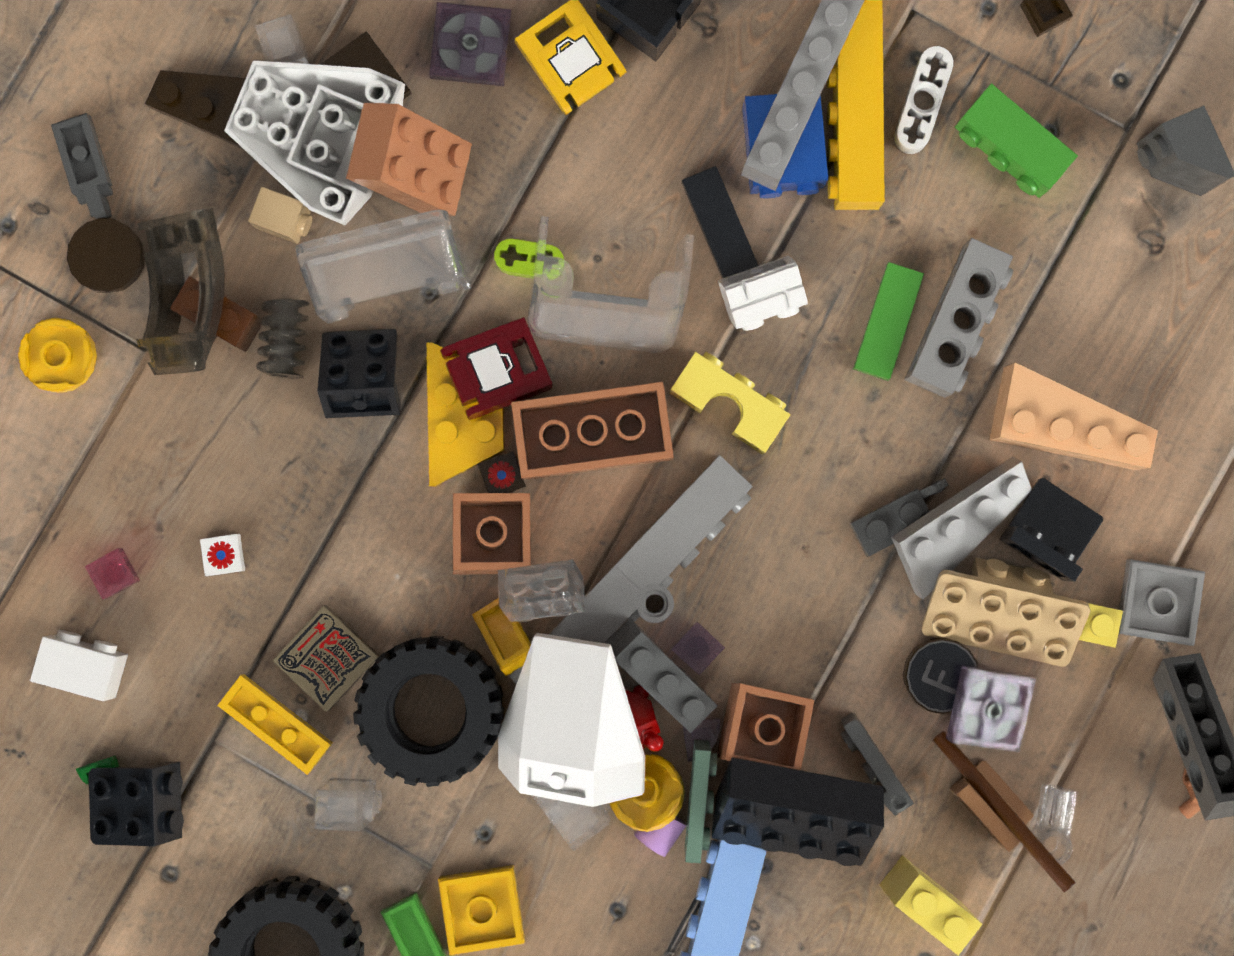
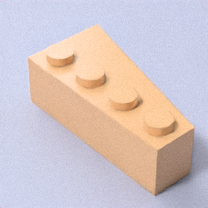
(1060, 421)

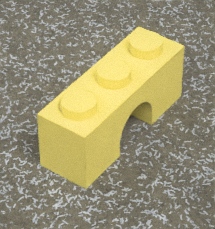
(759, 416)

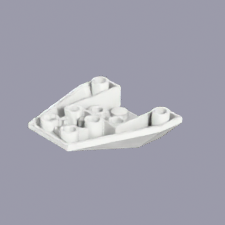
(304, 127)
(571, 726)

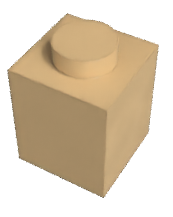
(280, 216)

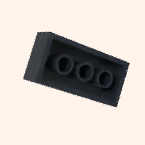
(797, 812)

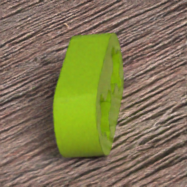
(523, 249)

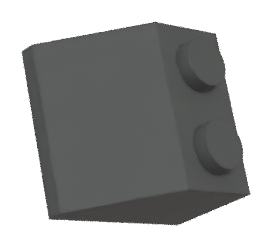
(1186, 153)

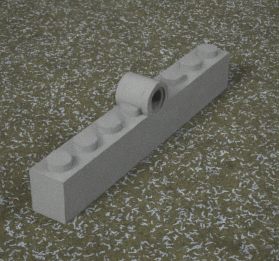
(655, 555)

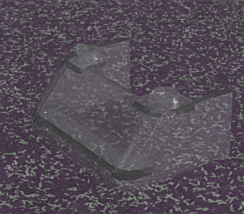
(382, 262)
(605, 319)

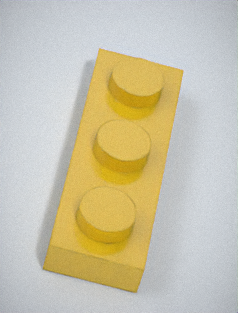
(275, 724)

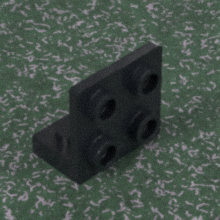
(358, 373)
(1052, 530)

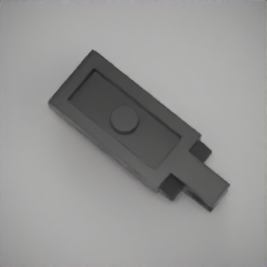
(84, 163)
(876, 766)

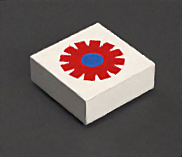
(222, 555)

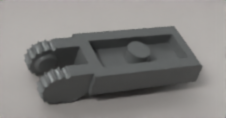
(878, 526)

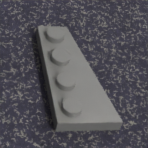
(959, 525)

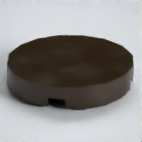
(105, 255)

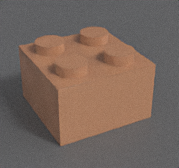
(490, 532)
(765, 726)

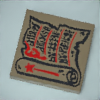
(326, 658)

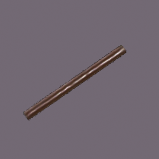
(1004, 812)

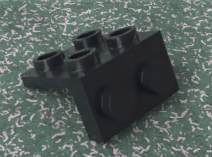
(135, 805)

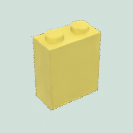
(930, 905)

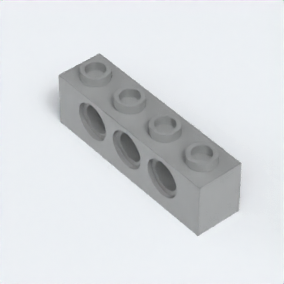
(974, 261)

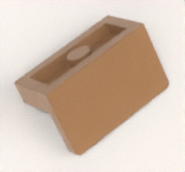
(982, 810)

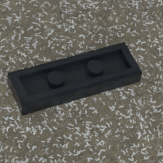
(719, 222)

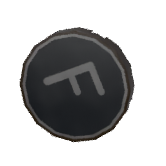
(934, 673)

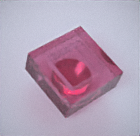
(112, 573)

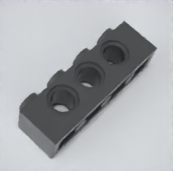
(1199, 731)

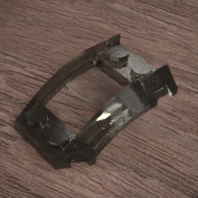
(167, 240)

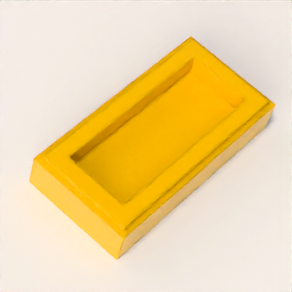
(504, 638)

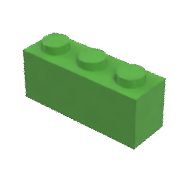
(1015, 142)

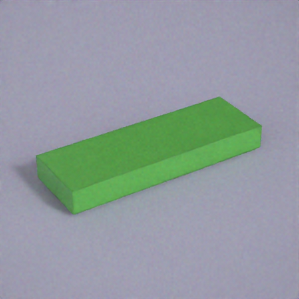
(888, 321)

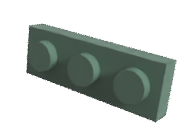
(700, 801)

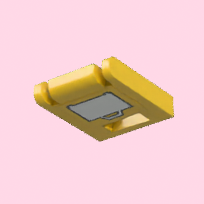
(574, 60)

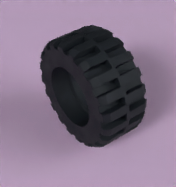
(392, 746)
(293, 903)

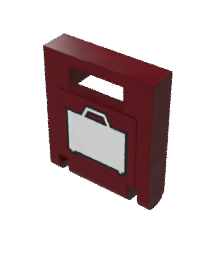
(491, 370)

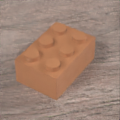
(408, 158)

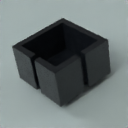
(646, 23)

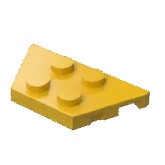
(452, 439)

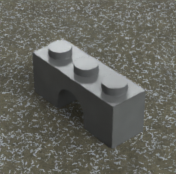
(660, 676)

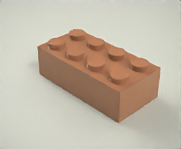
(592, 431)

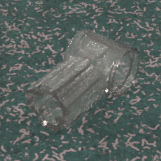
(1056, 819)

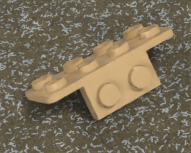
(1006, 612)

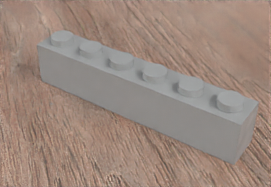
(800, 91)

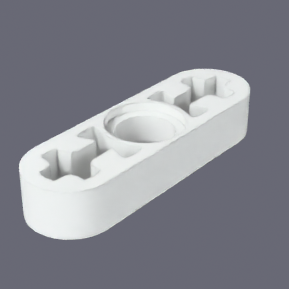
(922, 72)

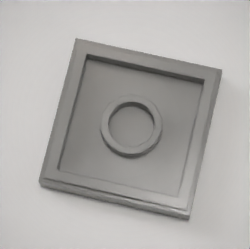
(1161, 602)

